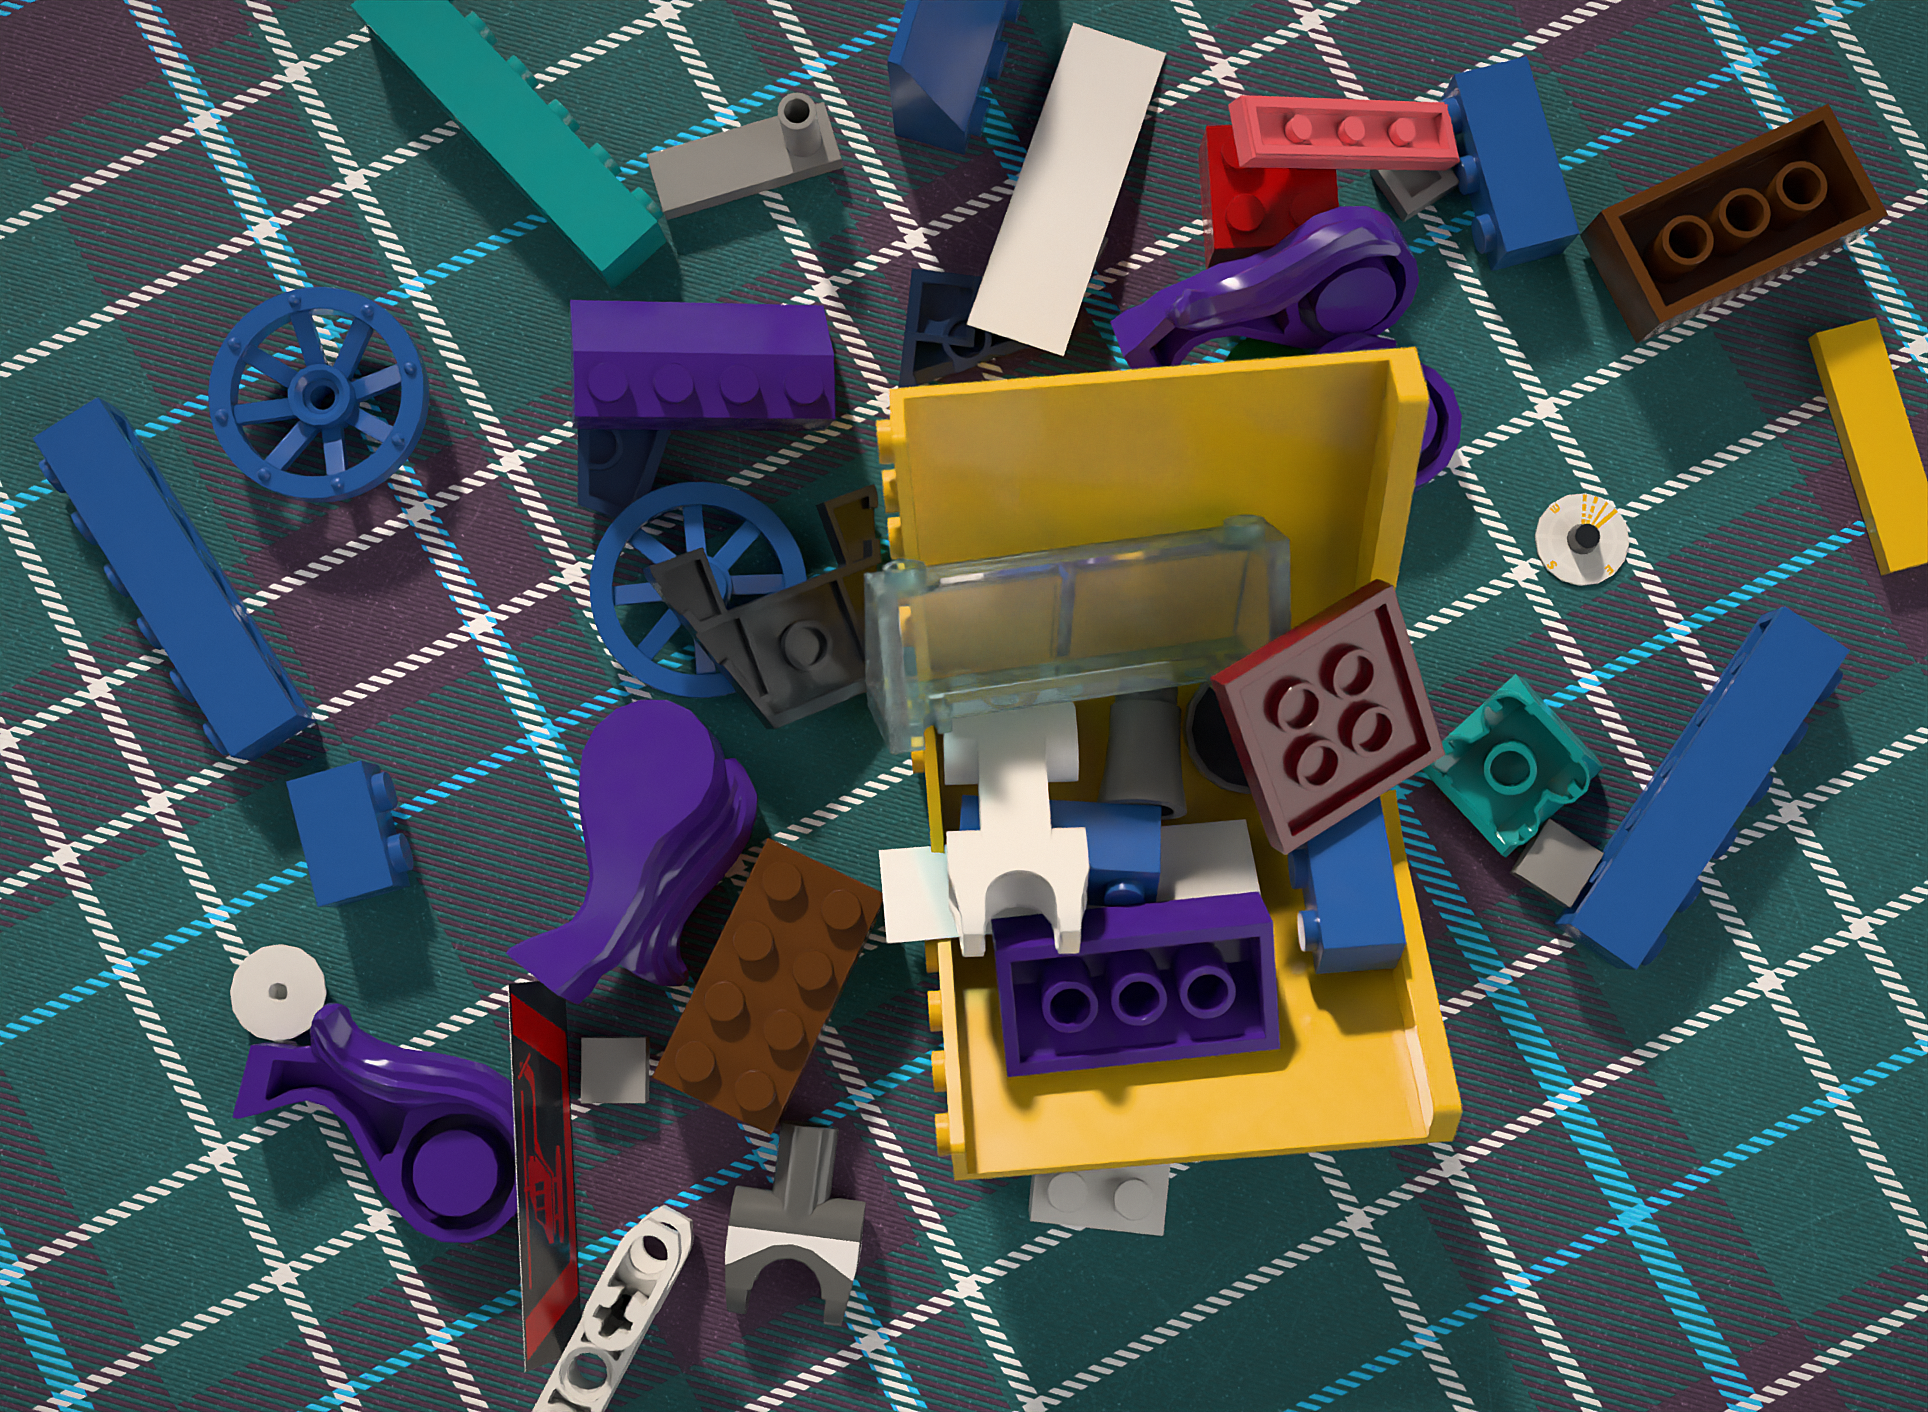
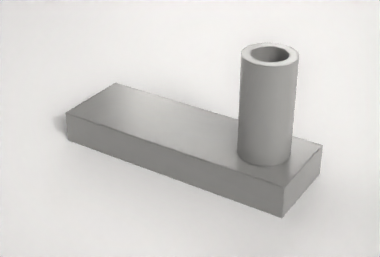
(746, 158)

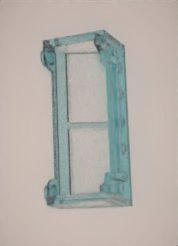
(1068, 623)

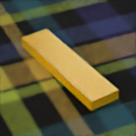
(1875, 441)

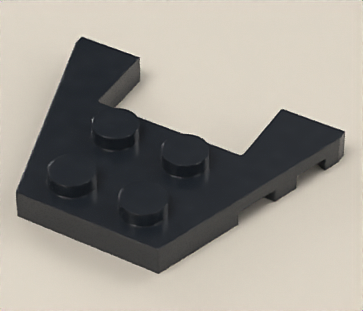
(794, 645)

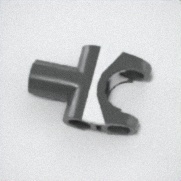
(796, 1222)

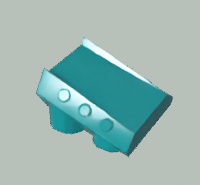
(1513, 765)

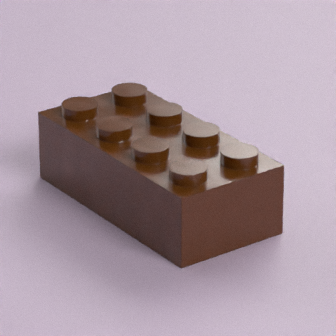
(1732, 223)
(770, 986)

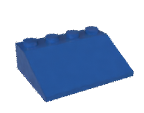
(943, 66)

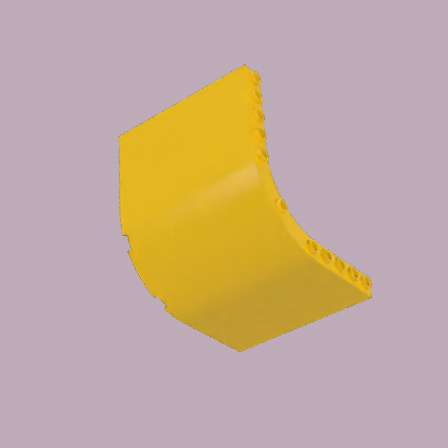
(1127, 454)

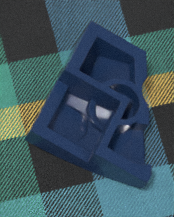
(937, 329)

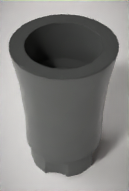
(1145, 752)

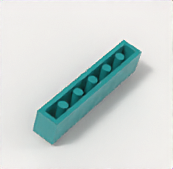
(519, 132)

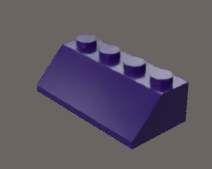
(700, 366)
(1142, 987)

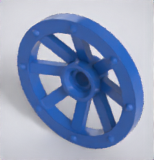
(310, 387)
(627, 529)

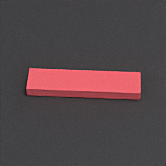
(1342, 133)

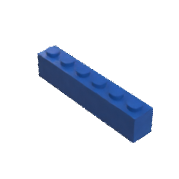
(173, 581)
(1703, 788)

